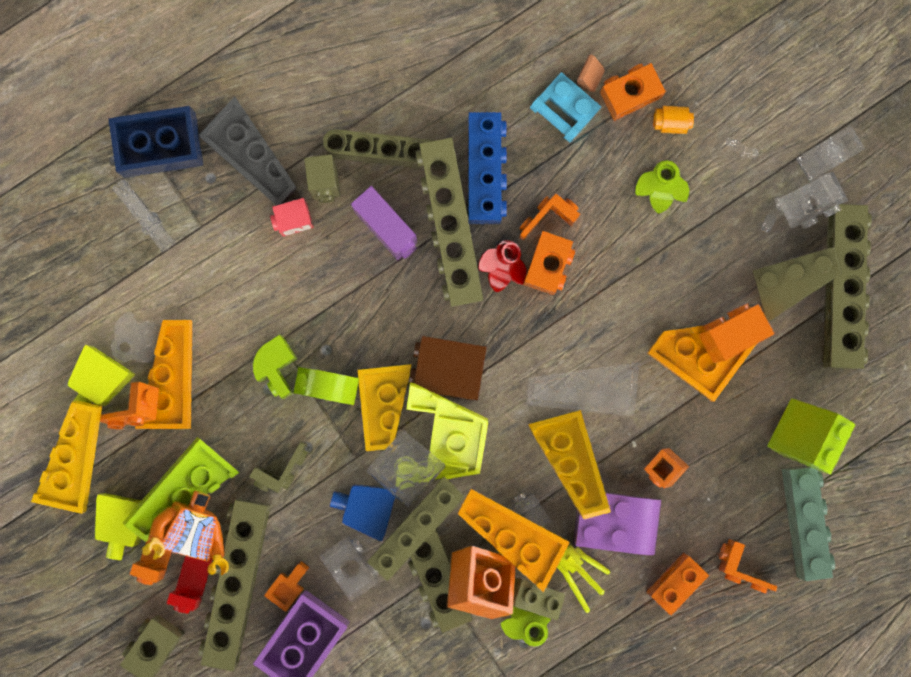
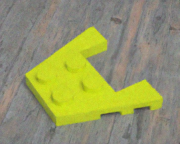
(456, 433)

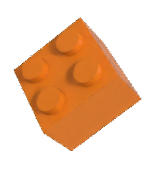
(737, 333)
(481, 583)

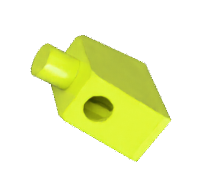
(98, 377)
(109, 526)

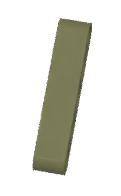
(374, 153)

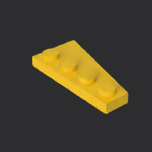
(572, 458)

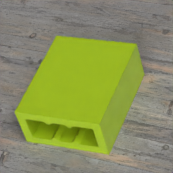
(811, 435)

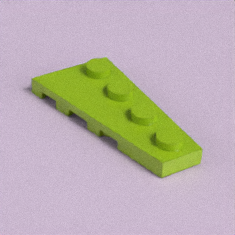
(193, 471)

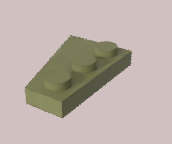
(795, 279)

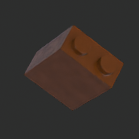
(449, 367)

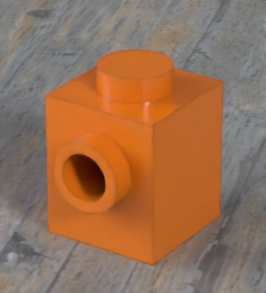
(666, 468)

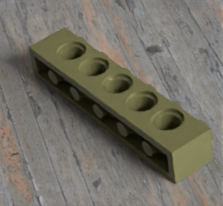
(470, 290)
(836, 299)
(228, 655)

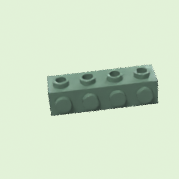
(807, 523)

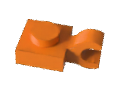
(285, 589)

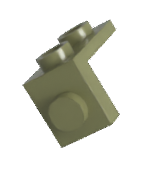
(266, 480)
(532, 599)

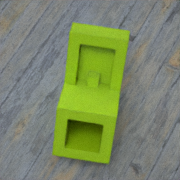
(268, 363)
(326, 385)

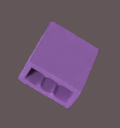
(385, 224)

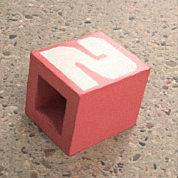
(291, 217)

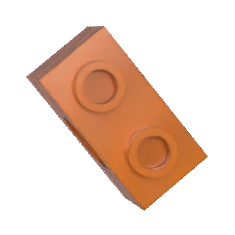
(620, 102)
(549, 247)
(677, 583)

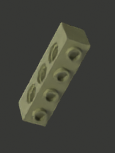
(415, 528)
(441, 617)

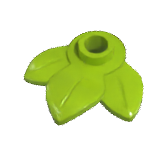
(661, 190)
(520, 624)

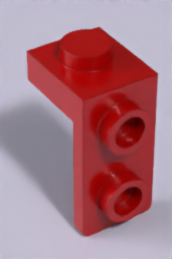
(190, 585)

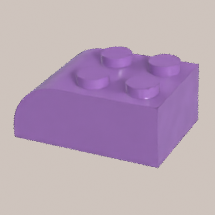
(626, 529)
(302, 639)

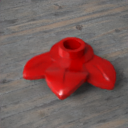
(503, 269)

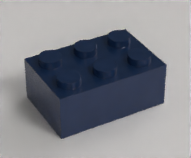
(155, 141)

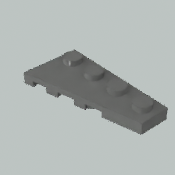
(245, 149)

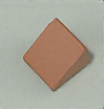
(590, 74)

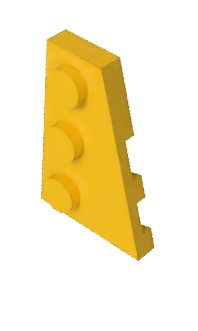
(382, 403)

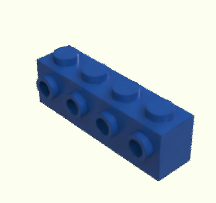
(484, 167)

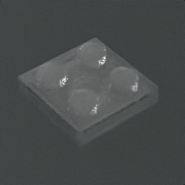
(406, 468)

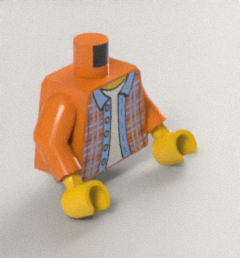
(189, 532)

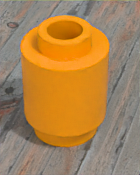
(673, 119)

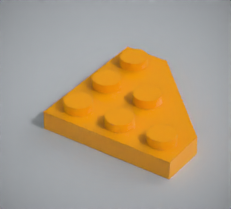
(687, 358)

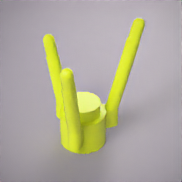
(572, 562)

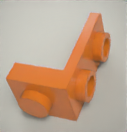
(564, 209)
(141, 408)
(730, 557)
(151, 570)

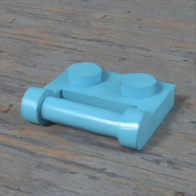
(571, 101)

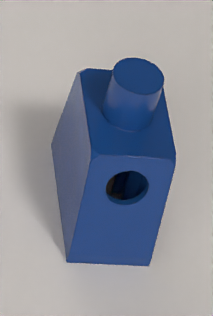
(365, 509)

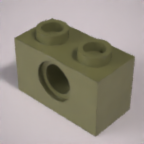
(322, 178)
(165, 638)

